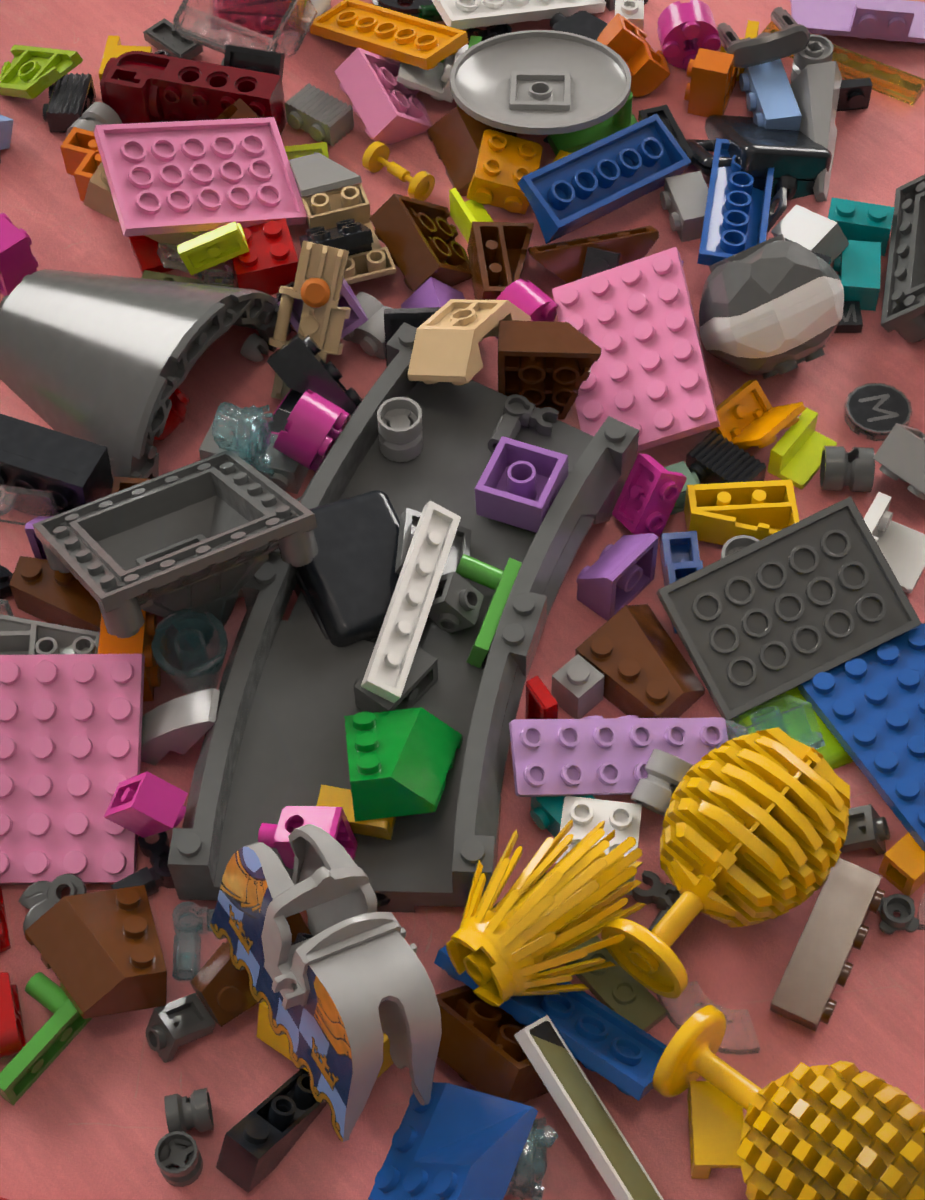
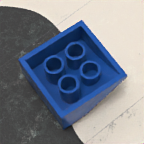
(455, 1147)

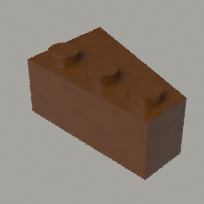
(53, 595)

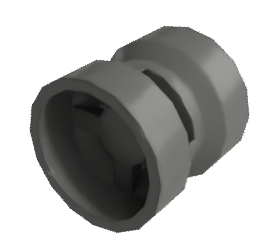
(190, 1112)
(175, 1150)

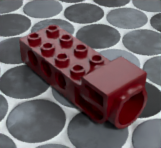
(183, 89)

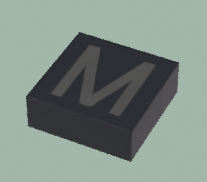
(851, 319)

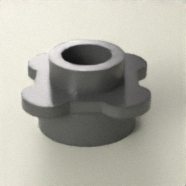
(897, 903)

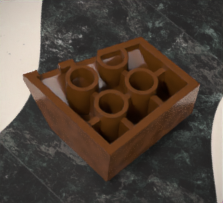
(458, 145)
(421, 241)
(544, 362)
(103, 951)

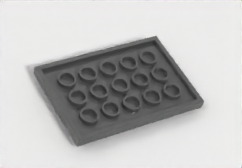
(788, 608)

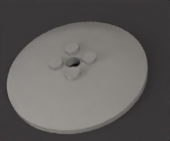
(540, 82)

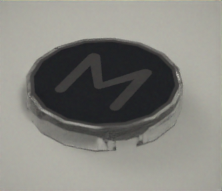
(876, 409)

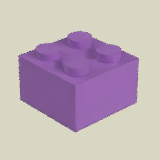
(520, 483)

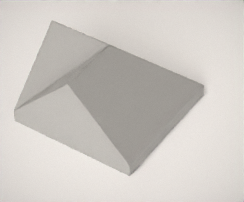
(320, 174)

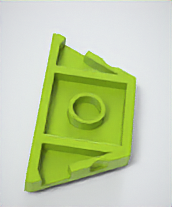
(35, 70)

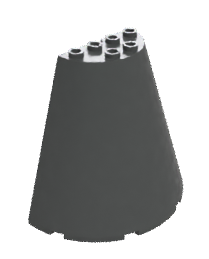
(112, 349)

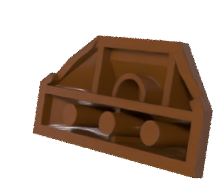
(568, 257)

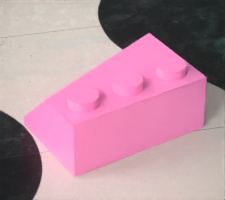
(382, 103)

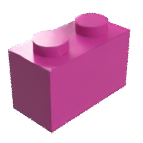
(147, 805)

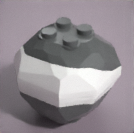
(770, 307)

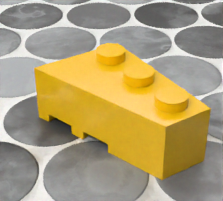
(739, 509)

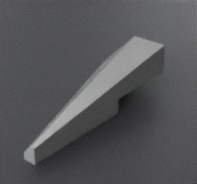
(817, 98)

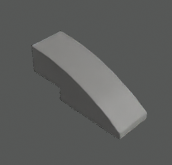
(178, 724)

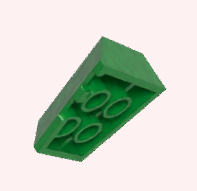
(398, 761)

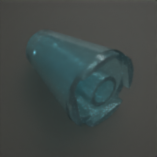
(191, 649)

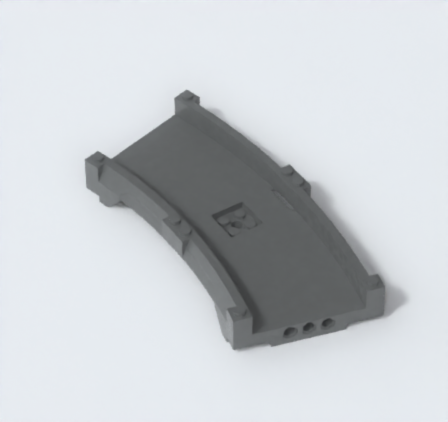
(290, 687)

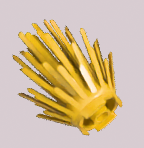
(537, 925)

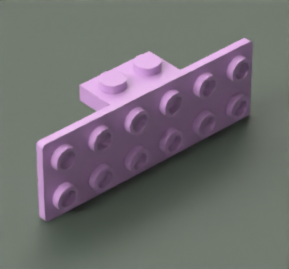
(863, 18)
(602, 753)

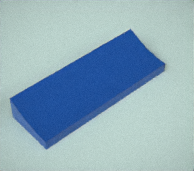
(603, 177)
(734, 210)

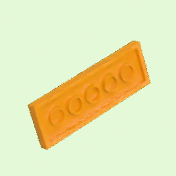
(389, 33)

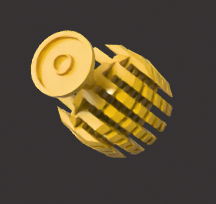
(741, 844)
(810, 1130)

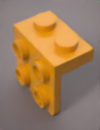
(500, 167)
(750, 418)

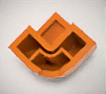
(646, 66)

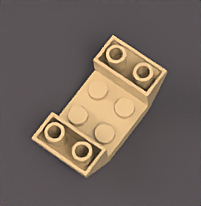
(350, 203)
(448, 340)

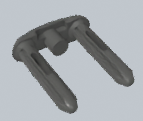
(767, 46)

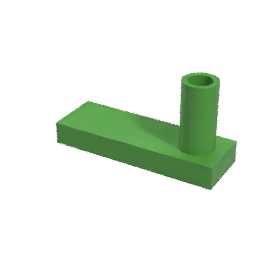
(579, 139)
(497, 580)
(46, 1043)

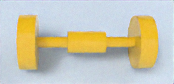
(377, 157)

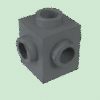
(455, 603)

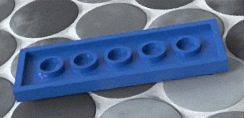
(591, 1031)

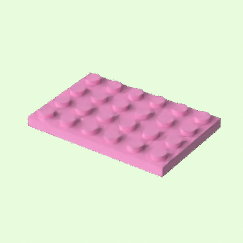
(198, 175)
(650, 350)
(63, 750)

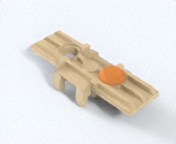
(319, 286)

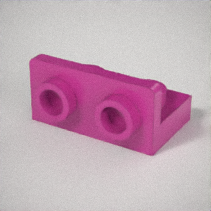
(648, 496)

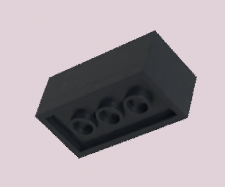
(53, 463)

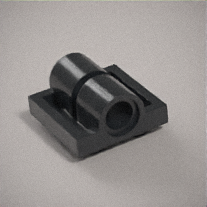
(346, 236)

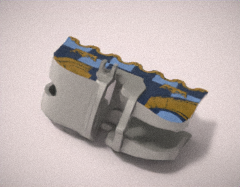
(339, 986)

